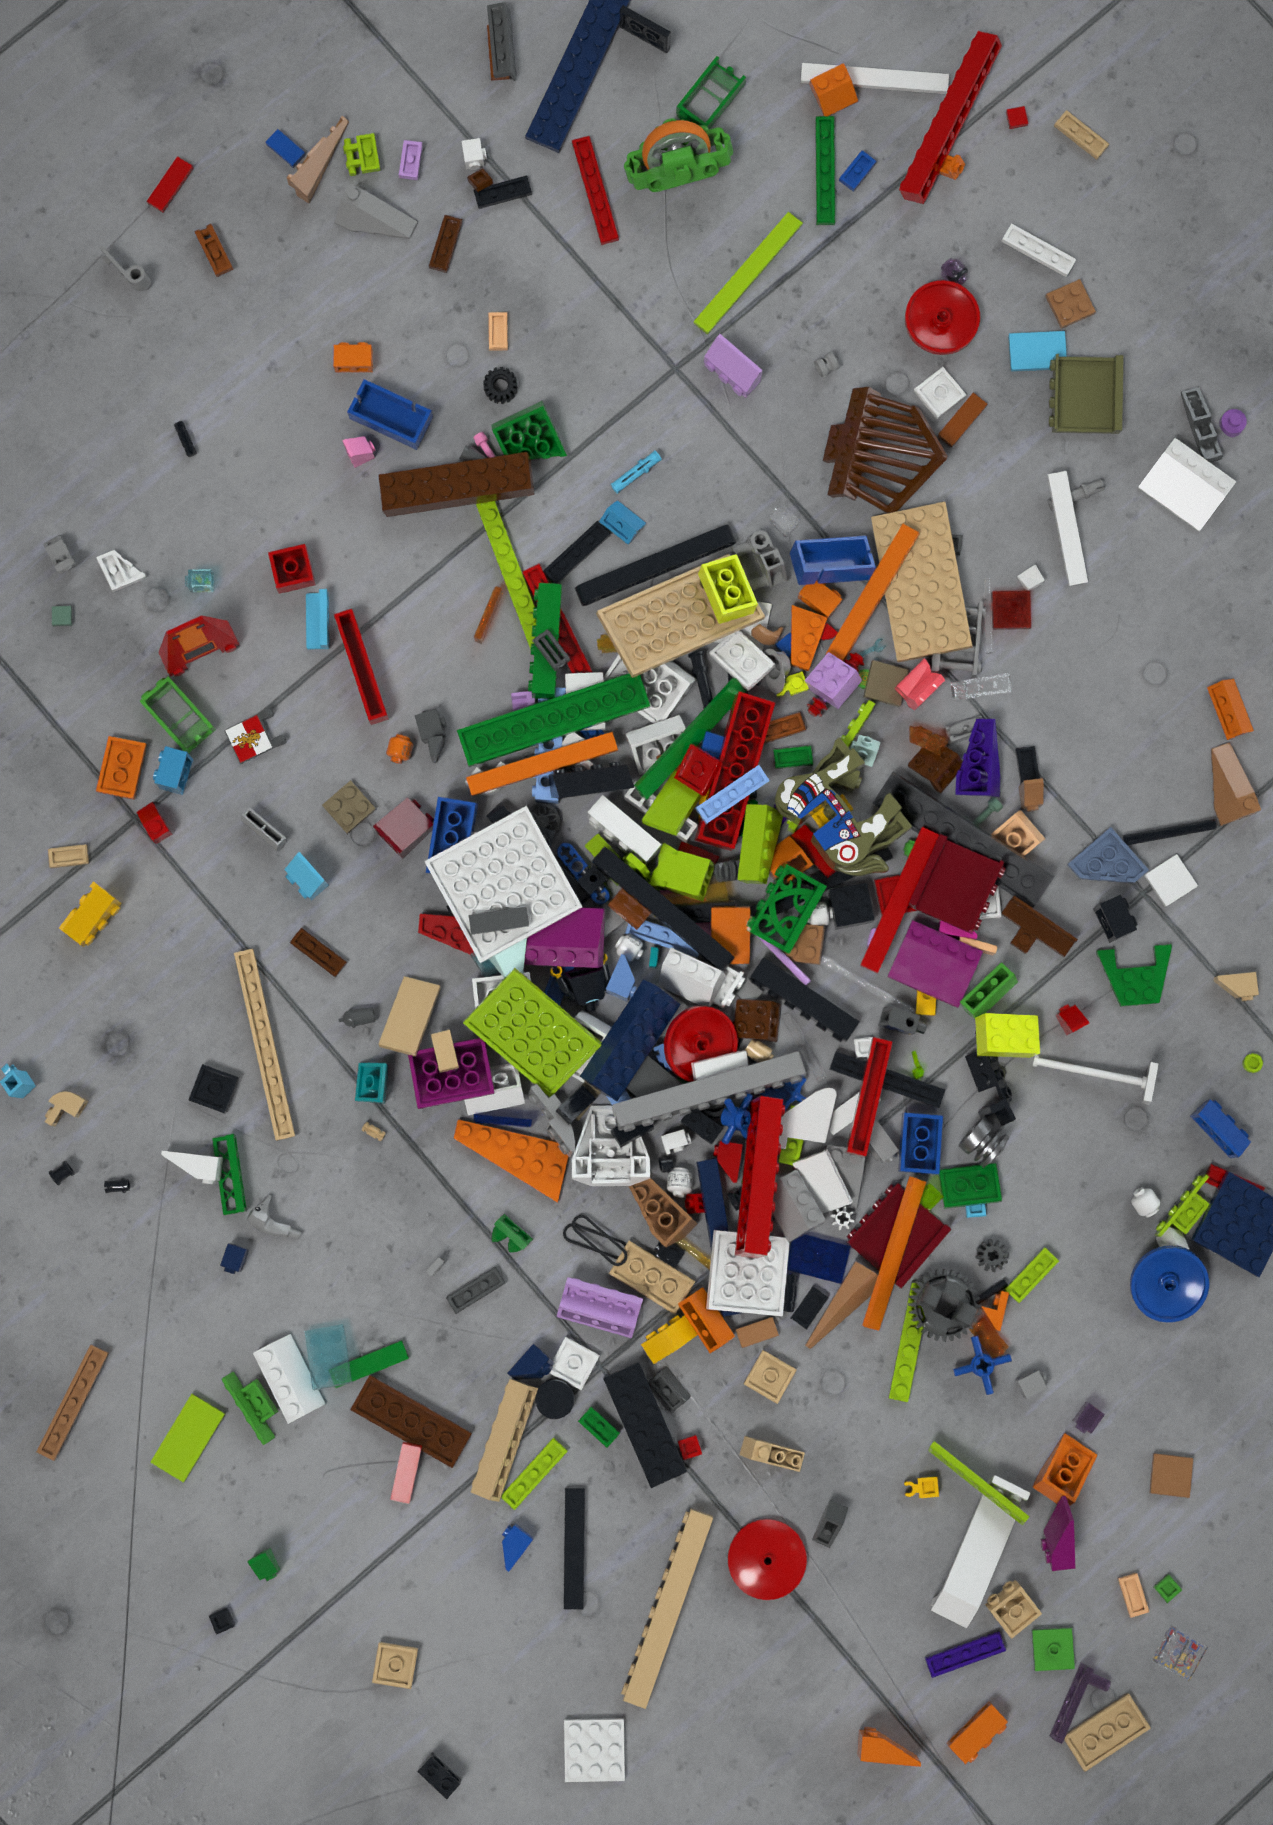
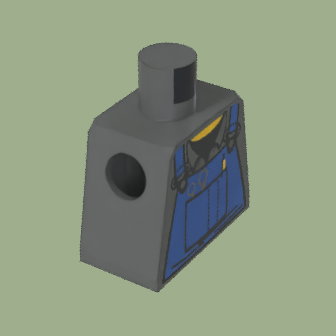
(895, 1019)

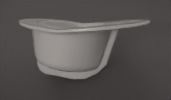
(776, 677)

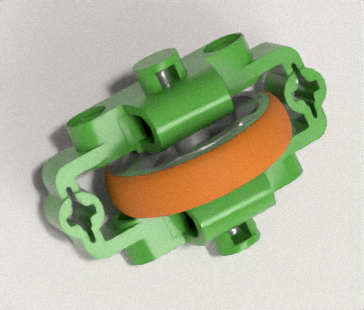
(678, 155)

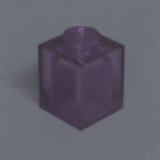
(1087, 1418)

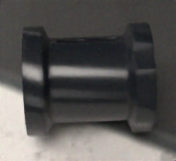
(61, 1172)

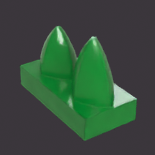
(506, 1228)

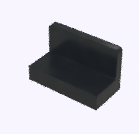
(1002, 1111)

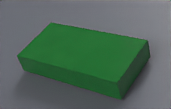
(793, 757)

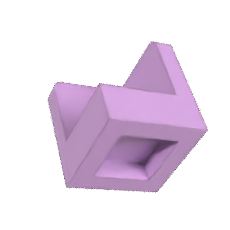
(522, 700)

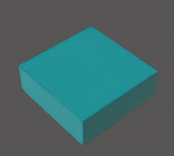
(653, 958)

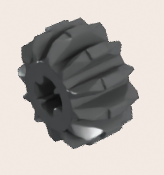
(726, 871)
(990, 1248)

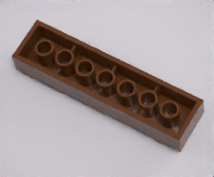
(456, 484)

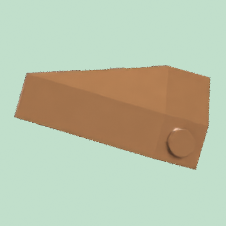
(663, 1215)

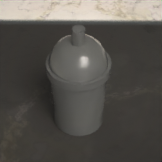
(358, 1017)

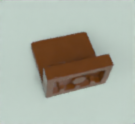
(937, 768)
(757, 1019)

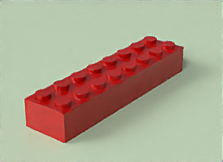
(739, 755)
(759, 1177)

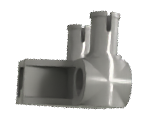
(764, 555)

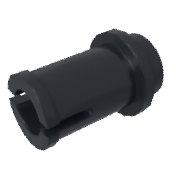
(117, 1185)

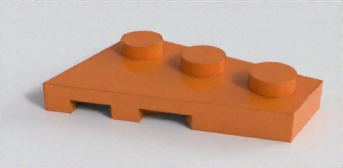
(805, 636)

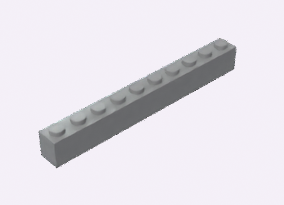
(708, 1091)

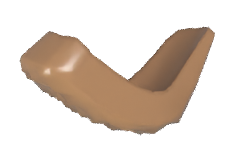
(766, 636)

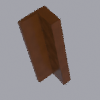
(1039, 926)

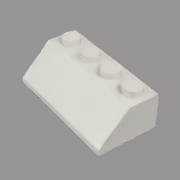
(288, 1378)

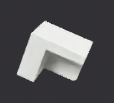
(1172, 1237)

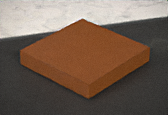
(629, 909)

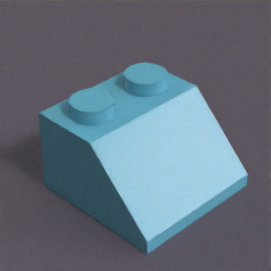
(305, 876)

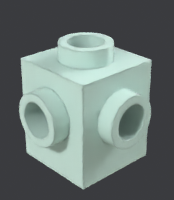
(866, 748)

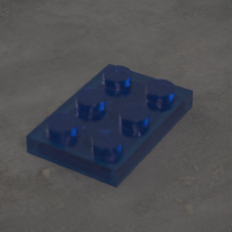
(818, 1258)

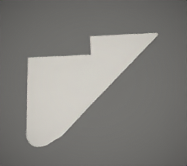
(809, 1118)

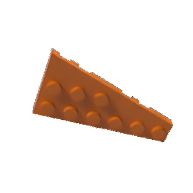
(525, 1157)

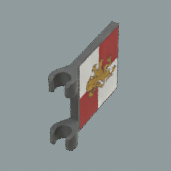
(251, 737)

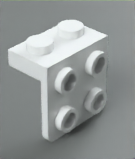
(731, 982)

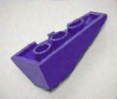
(980, 767)

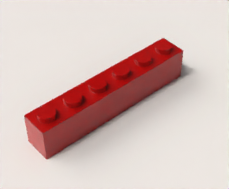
(361, 667)
(868, 1097)

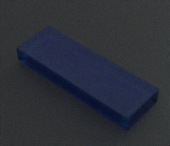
(498, 1120)

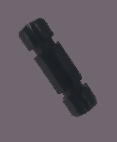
(185, 439)
(790, 1292)

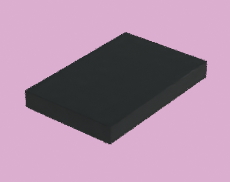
(645, 29)

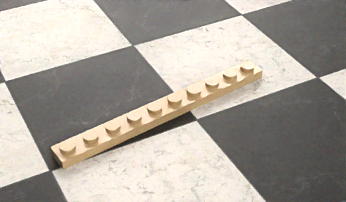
(264, 1044)

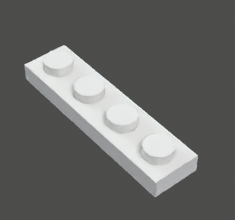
(1038, 250)

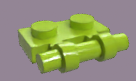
(367, 153)

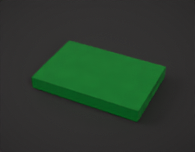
(970, 1186)

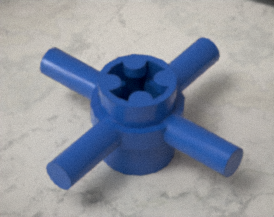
(736, 1118)
(990, 1362)

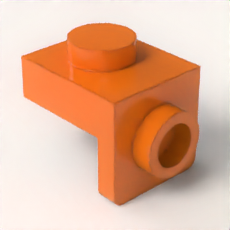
(952, 167)

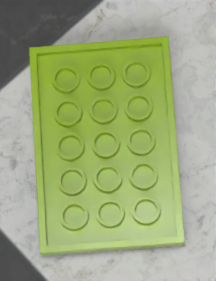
(532, 1032)

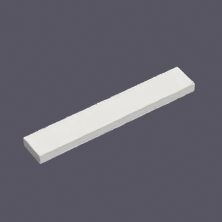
(1067, 528)

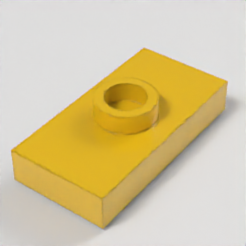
(925, 1004)

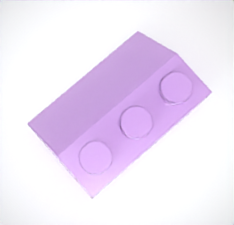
(732, 366)

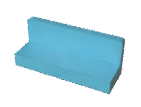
(317, 620)

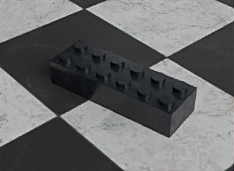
(645, 1424)

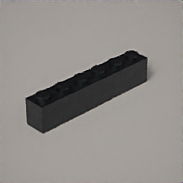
(804, 999)

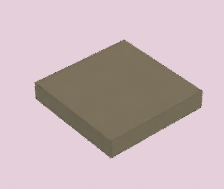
(882, 681)

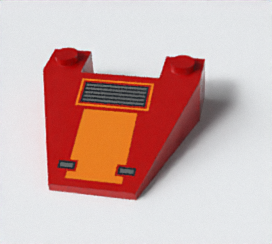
(194, 641)

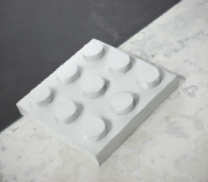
(594, 1750)

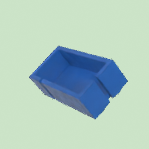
(390, 414)
(832, 560)

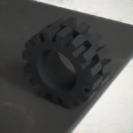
(504, 395)

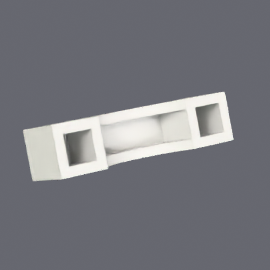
(636, 800)

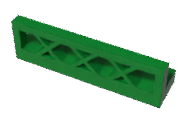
(235, 1171)

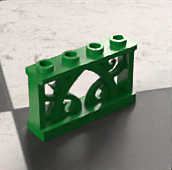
(811, 899)

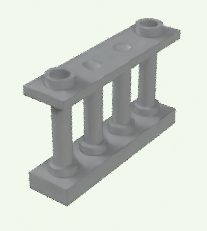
(938, 664)

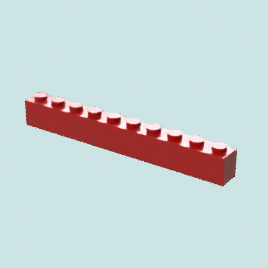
(950, 117)

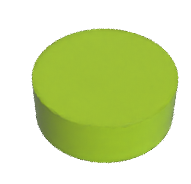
(1252, 1063)

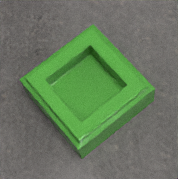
(1167, 1588)

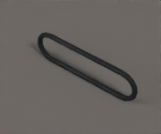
(606, 1235)
(588, 1247)

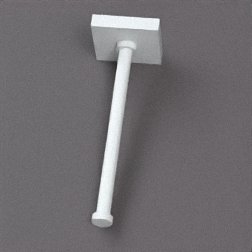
(1146, 1082)

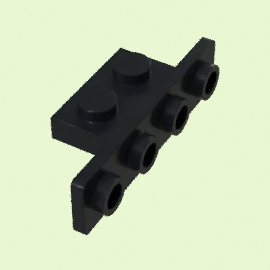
(988, 1074)

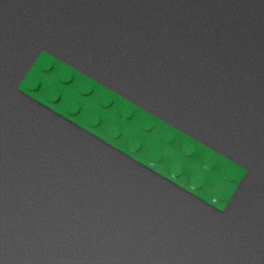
(553, 719)

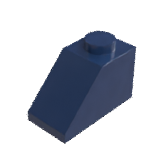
(532, 1365)

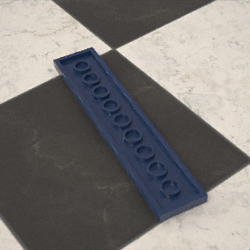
(575, 73)

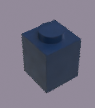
(234, 1258)

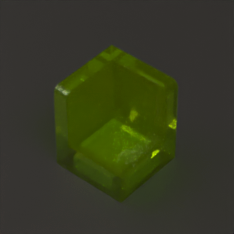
(930, 1197)

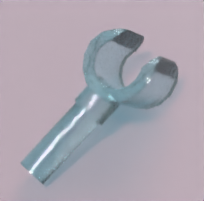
(873, 648)

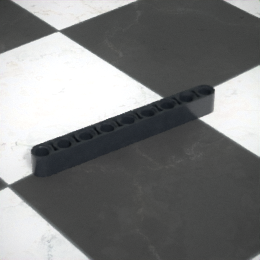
(655, 565)
(663, 909)

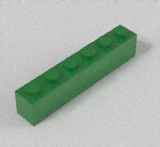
(547, 617)

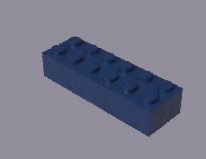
(630, 1040)

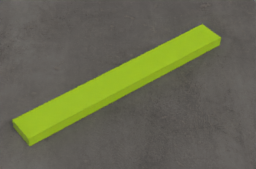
(747, 273)

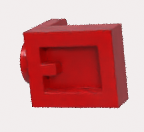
(694, 1203)

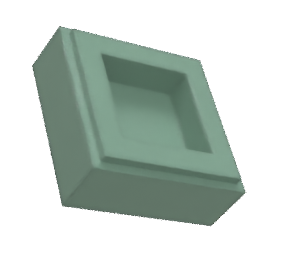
(61, 616)

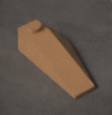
(1232, 790)

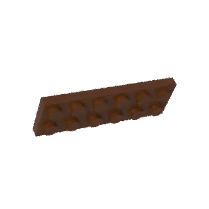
(411, 1421)

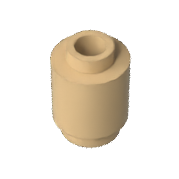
(759, 1051)

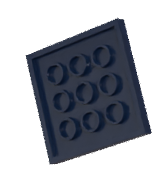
(1238, 1224)

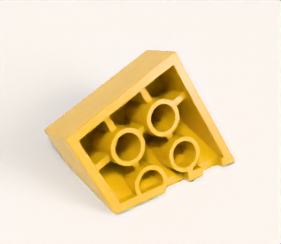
(91, 915)

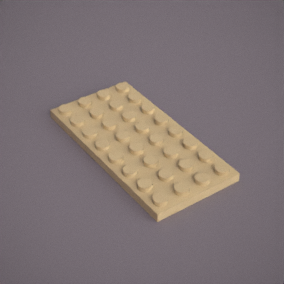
(926, 592)
(666, 622)

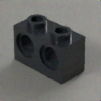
(702, 1125)
(439, 1775)

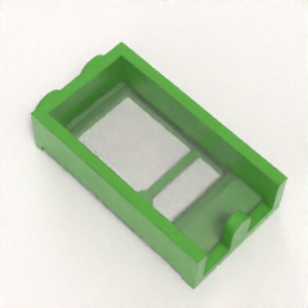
(177, 714)

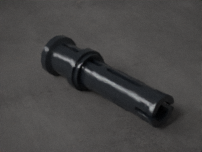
(700, 670)

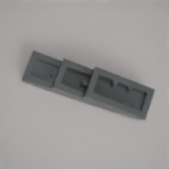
(1201, 425)

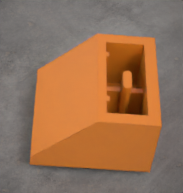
(790, 853)

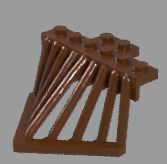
(850, 443)

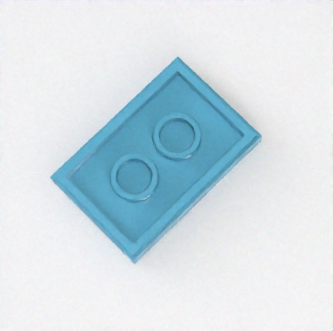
(1035, 349)

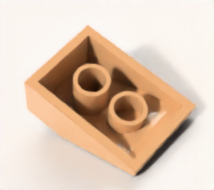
(1019, 834)

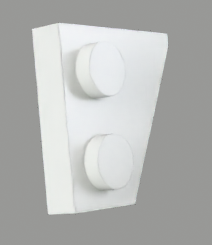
(118, 571)

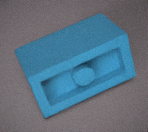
(622, 521)

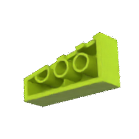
(758, 843)

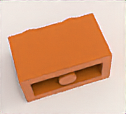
(353, 357)
(820, 598)

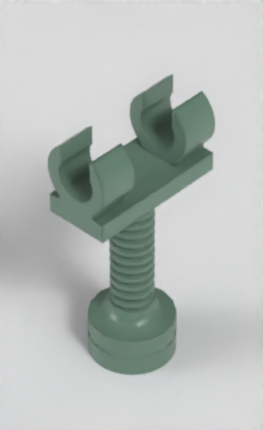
(993, 805)

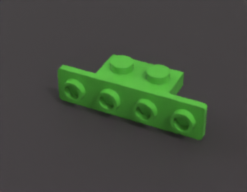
(254, 1404)

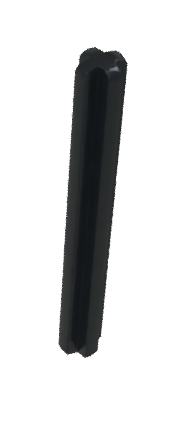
(1169, 832)

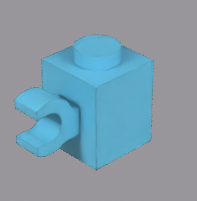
(16, 1082)

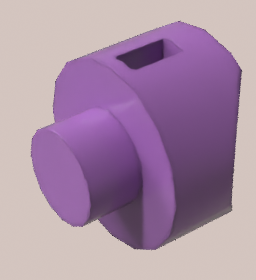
(1233, 422)

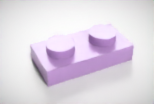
(410, 160)

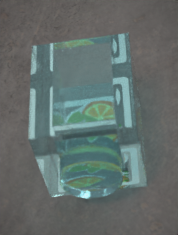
(200, 580)

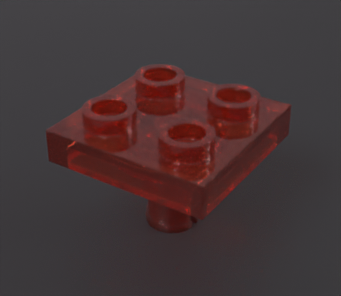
(1011, 610)

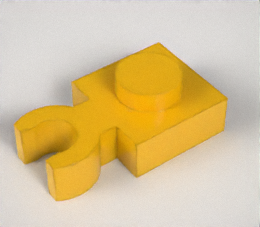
(925, 1487)

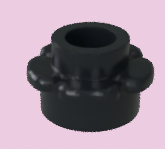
(665, 1164)

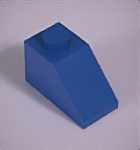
(514, 1544)

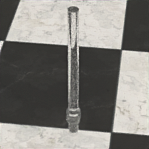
(831, 965)

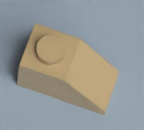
(1239, 985)

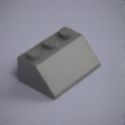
(795, 1207)

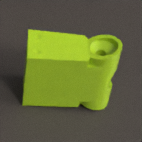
(682, 873)

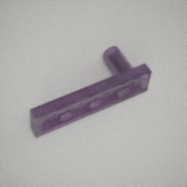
(1082, 1678)

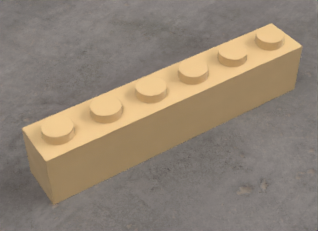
(504, 1440)

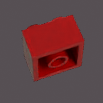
(291, 568)

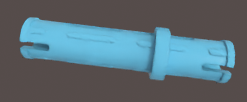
(654, 458)

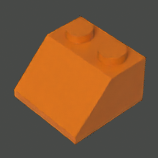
(833, 90)

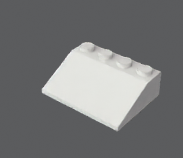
(1187, 484)
(663, 685)

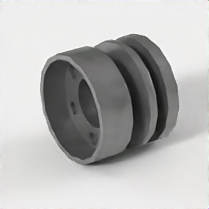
(984, 1142)

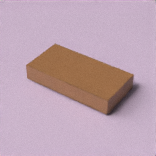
(757, 1332)

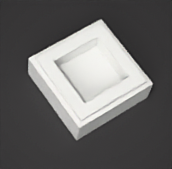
(862, 1047)

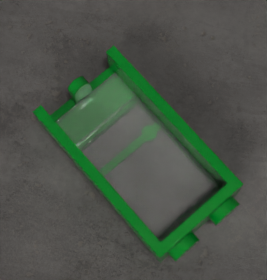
(710, 95)

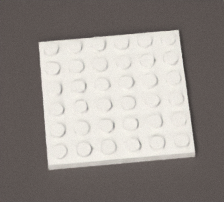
(503, 870)

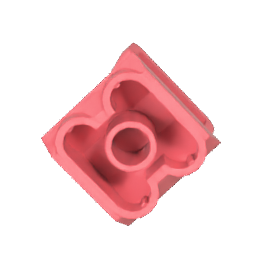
(919, 684)

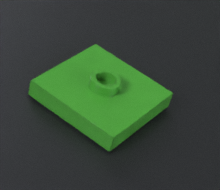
(1053, 1649)

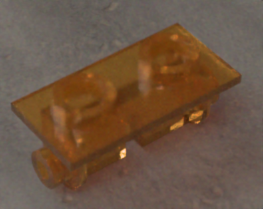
(925, 739)
(989, 1338)

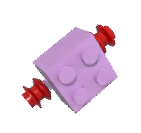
(833, 681)

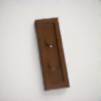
(445, 243)
(318, 952)

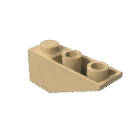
(772, 1454)

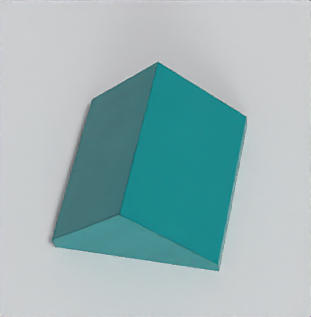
(372, 1082)

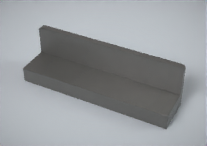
(501, 41)

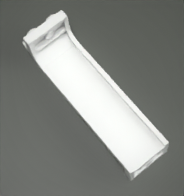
(978, 1555)

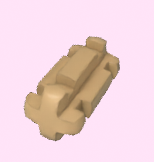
(373, 1131)

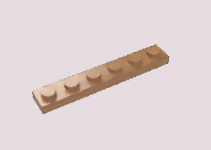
(72, 1402)

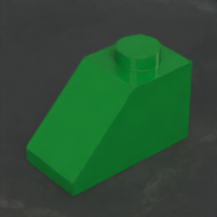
(264, 1565)

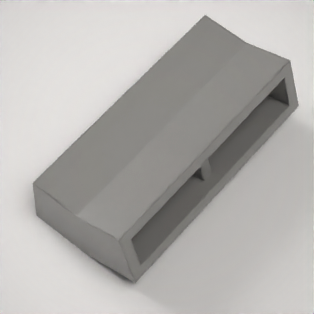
(262, 831)

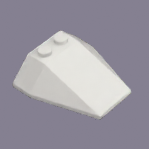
(601, 1160)

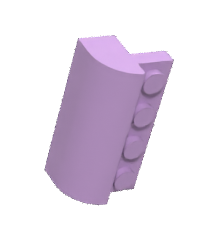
(599, 1307)

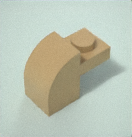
(63, 1102)

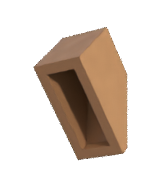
(1031, 794)

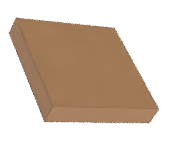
(1171, 1475)

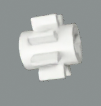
(837, 1221)

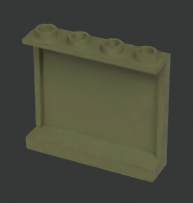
(1086, 394)

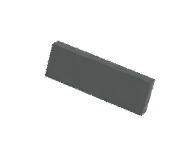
(498, 920)
(475, 1290)

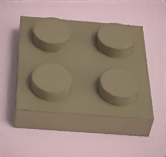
(349, 807)

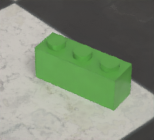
(989, 991)

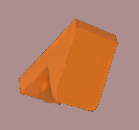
(996, 1315)

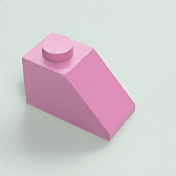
(359, 450)

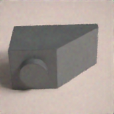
(830, 1523)

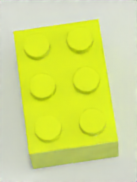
(727, 589)
(1007, 1035)

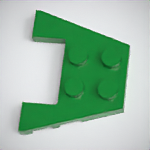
(1137, 984)

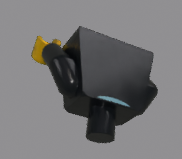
(584, 984)

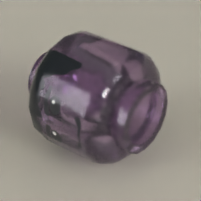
(954, 271)

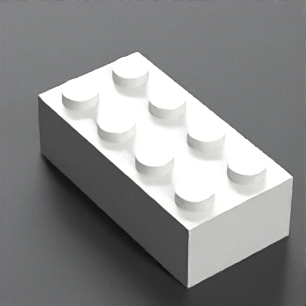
(623, 830)

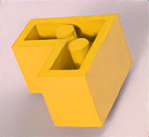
(668, 1338)

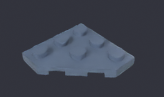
(1108, 860)

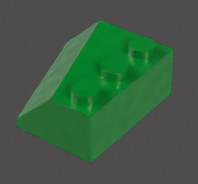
(529, 432)

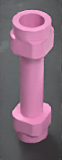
(481, 440)

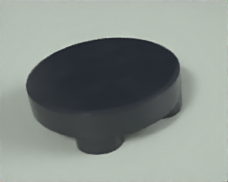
(554, 1399)

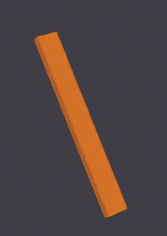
(873, 592)
(542, 764)
(894, 1253)

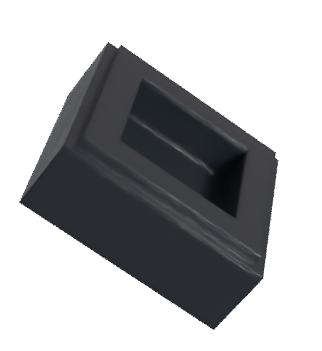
(222, 1620)

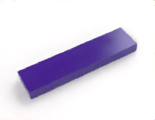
(965, 1654)

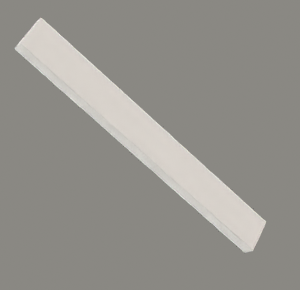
(884, 78)

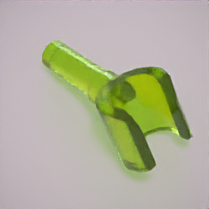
(918, 1072)

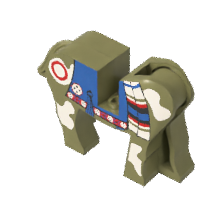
(841, 841)

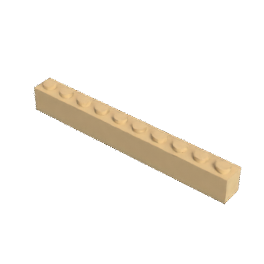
(668, 1607)

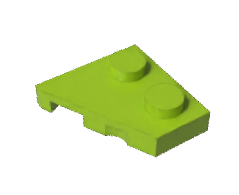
(636, 865)

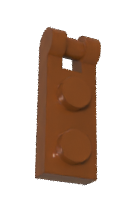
(214, 250)

